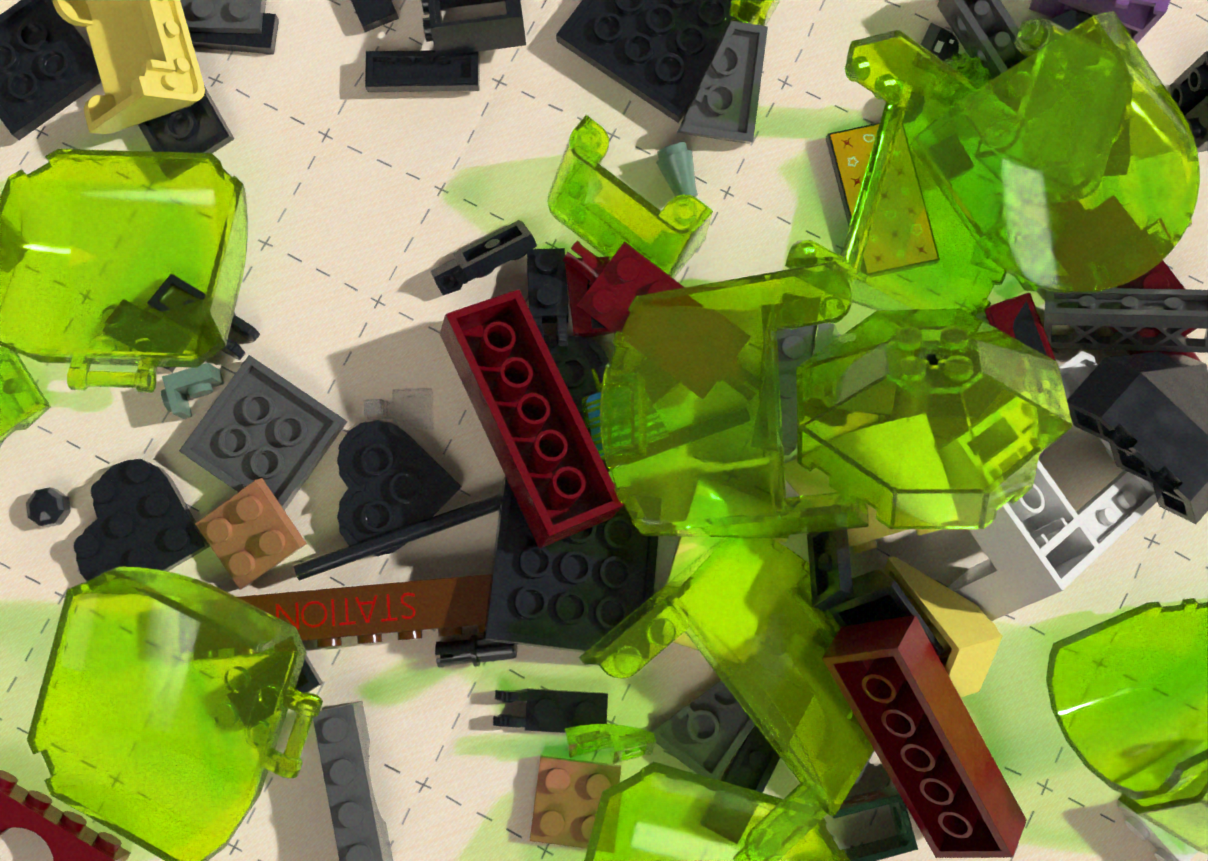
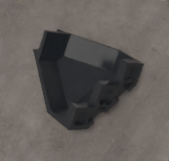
(1155, 421)

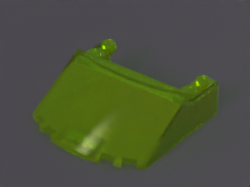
(904, 235)
(699, 408)
(757, 629)

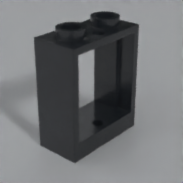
(473, 33)

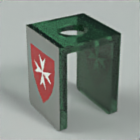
(886, 847)

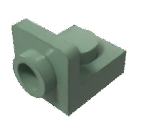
(192, 382)

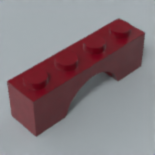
(62, 831)

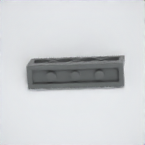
(1128, 312)

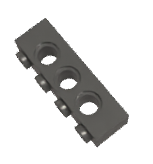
(984, 32)

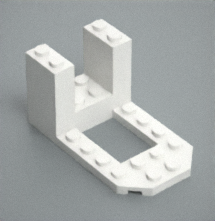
(1041, 539)

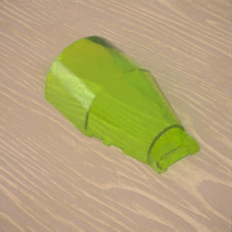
(1136, 696)

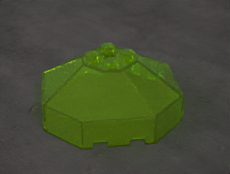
(925, 438)

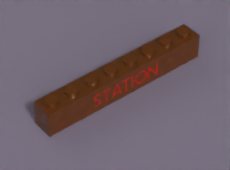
(381, 609)

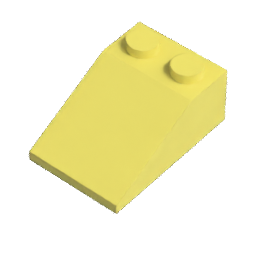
(956, 623)

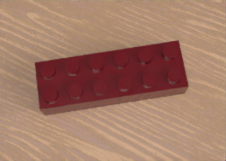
(529, 418)
(925, 738)

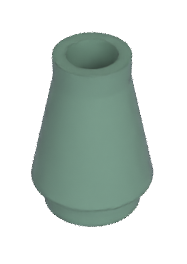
(678, 168)

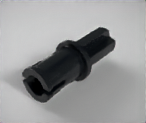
(473, 651)

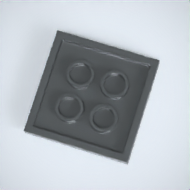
(263, 431)

